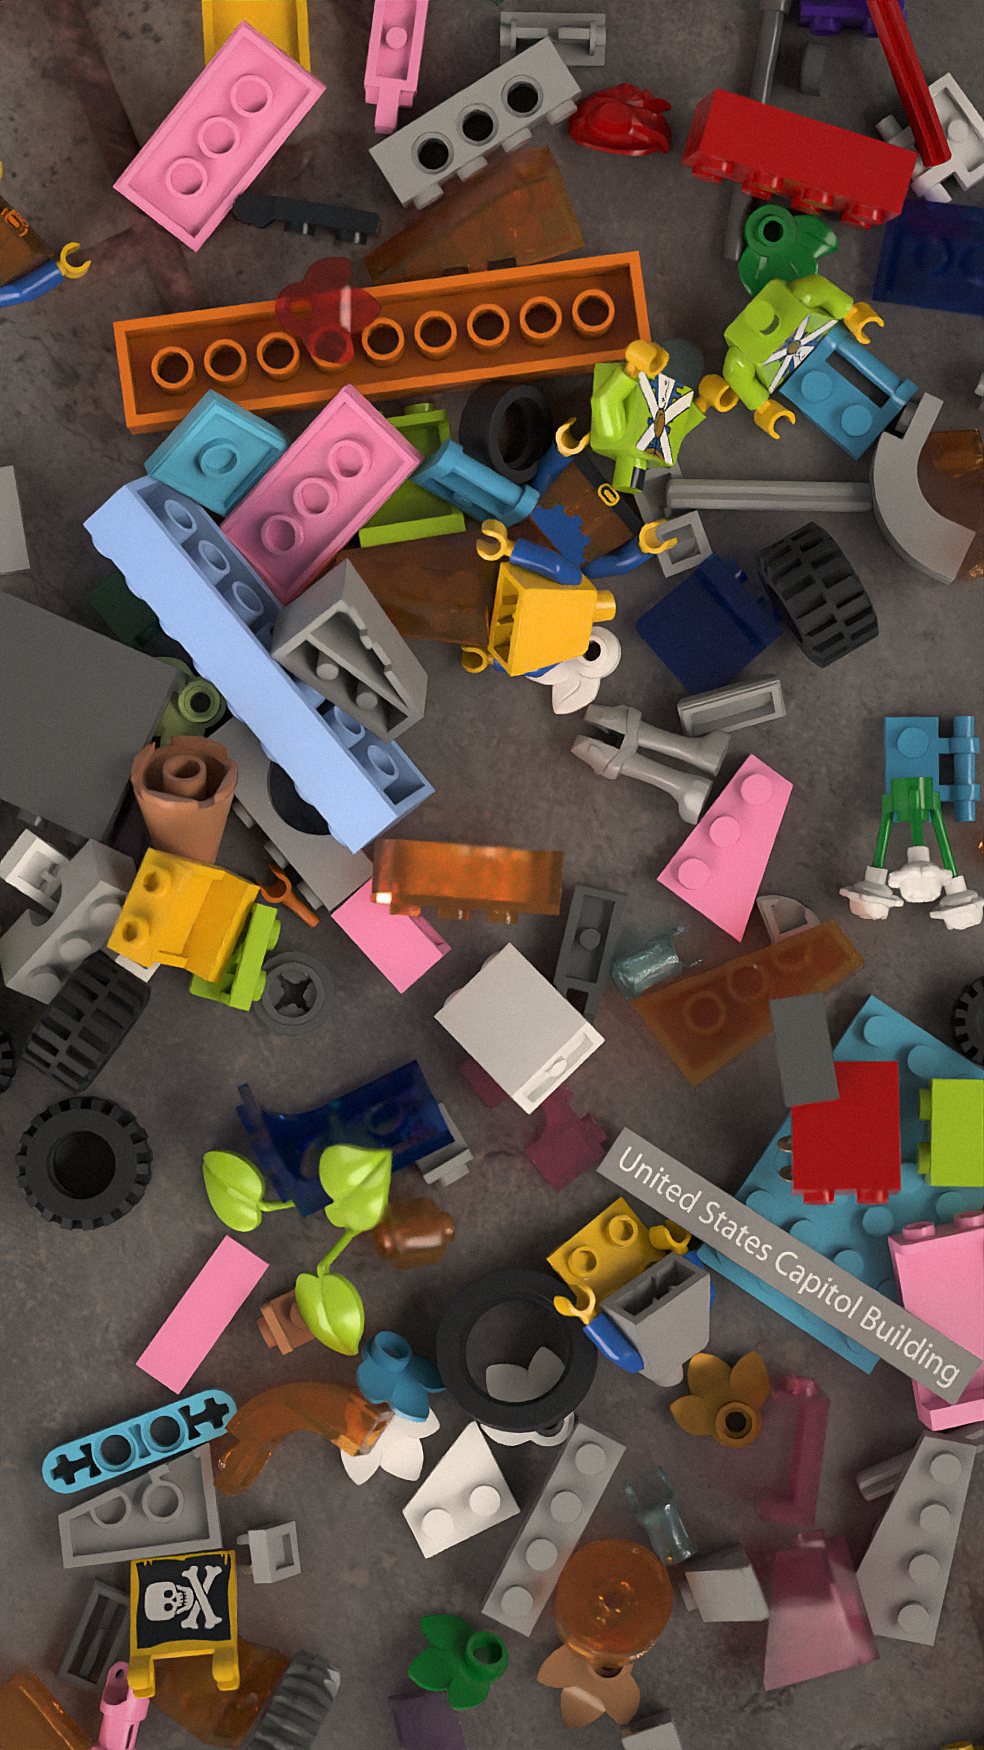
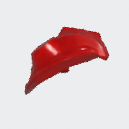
(622, 121)

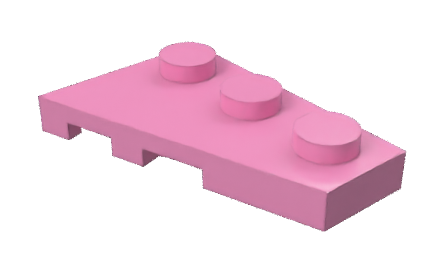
(730, 847)

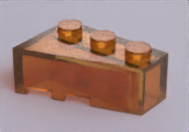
(432, 585)
(465, 879)

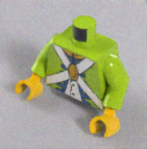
(779, 333)
(646, 415)

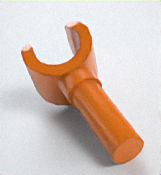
(282, 893)

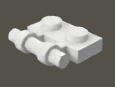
(964, 136)

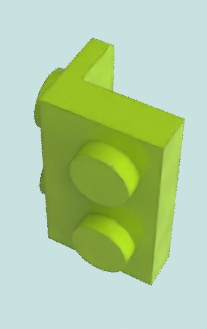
(243, 977)

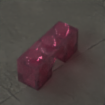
(567, 1142)

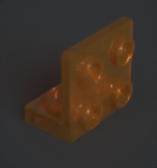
(217, 1717)

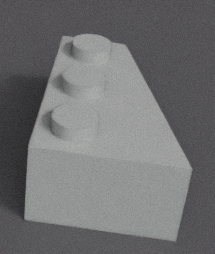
(351, 653)

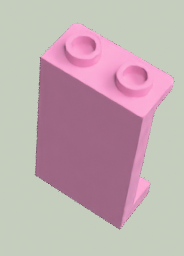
(943, 1285)

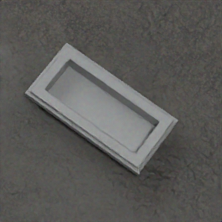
(732, 706)

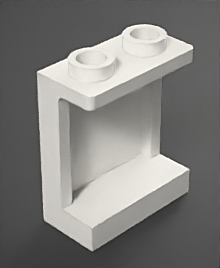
(519, 1028)

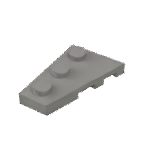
(149, 1517)

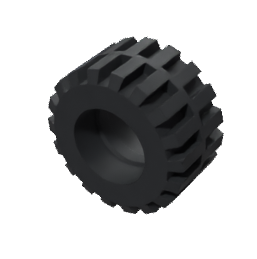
(817, 594)
(86, 1023)
(39, 1174)

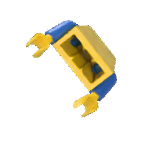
(539, 608)

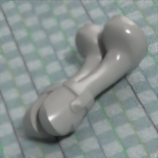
(625, 722)

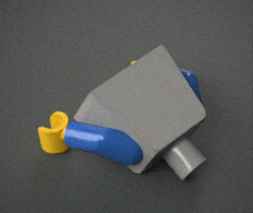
(655, 1317)

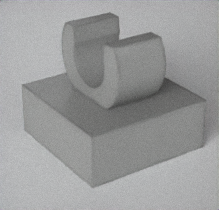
(272, 1552)

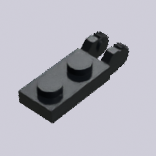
(304, 217)

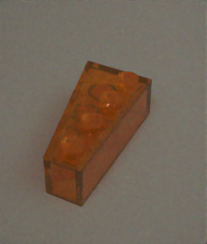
(726, 1012)

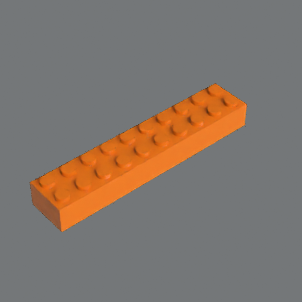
(423, 343)

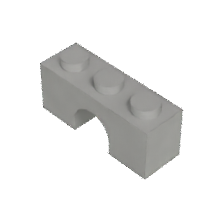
(45, 952)

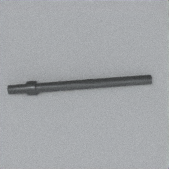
(760, 91)

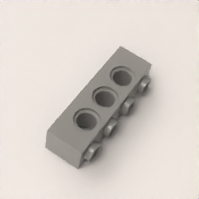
(534, 68)

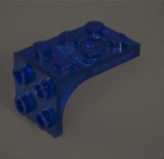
(385, 1114)

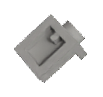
(449, 1162)

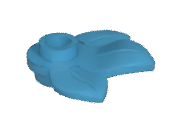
(397, 1376)

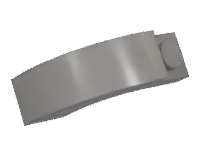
(904, 516)

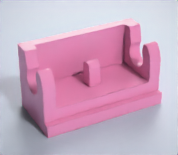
(395, 943)

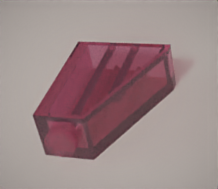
(816, 1613)

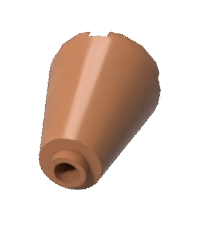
(185, 795)

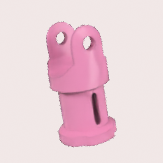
(120, 1711)

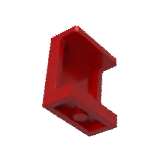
(850, 1141)

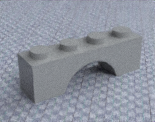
(327, 867)

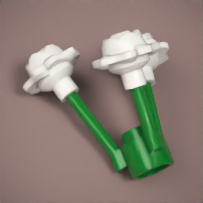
(919, 878)

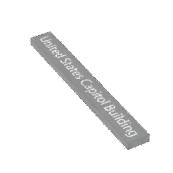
(790, 1266)

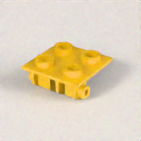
(606, 1252)

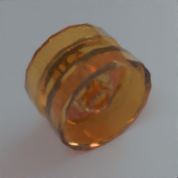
(598, 1575)

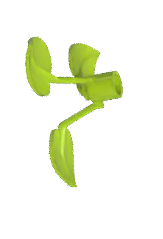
(360, 1188)

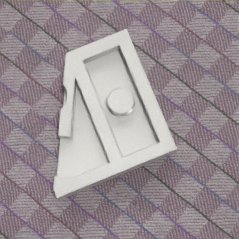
(460, 1495)

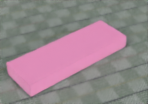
(202, 1314)

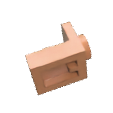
(283, 1324)

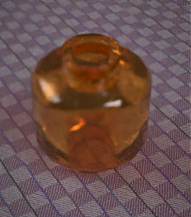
(413, 1233)

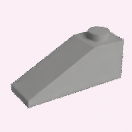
(723, 1587)

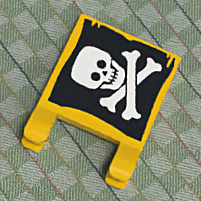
(183, 1610)

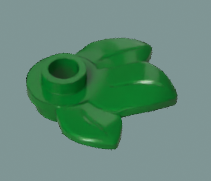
(787, 256)
(451, 1661)

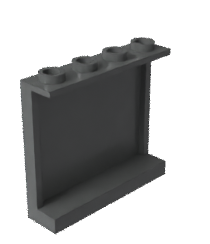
(73, 719)

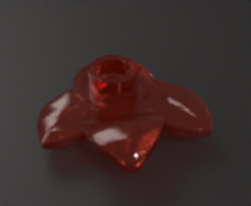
(335, 312)

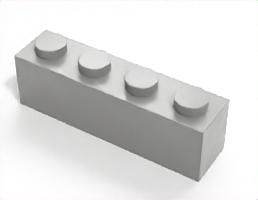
(553, 1526)

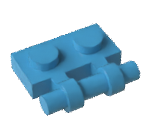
(914, 751)

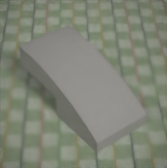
(684, 524)

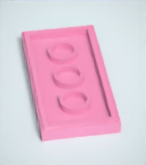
(219, 135)
(320, 493)

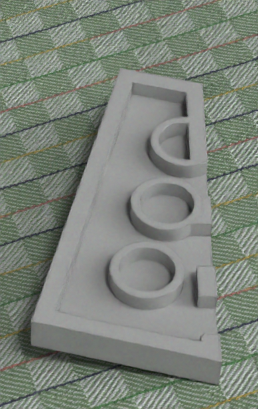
(915, 1540)

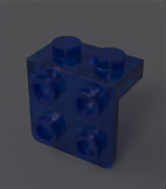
(710, 626)

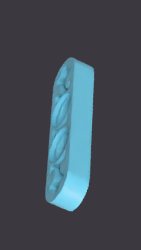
(138, 1433)

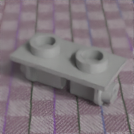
(576, 36)

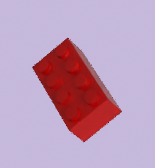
(797, 160)

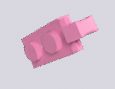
(394, 59)

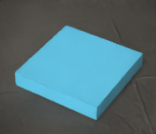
(217, 453)

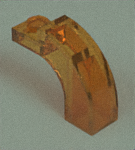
(320, 1406)

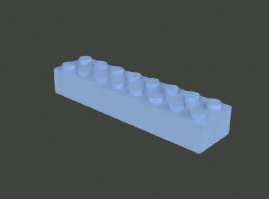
(226, 624)

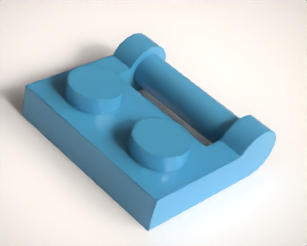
(838, 405)
(474, 486)

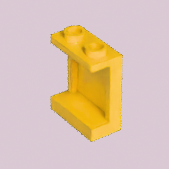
(279, 20)
(183, 915)

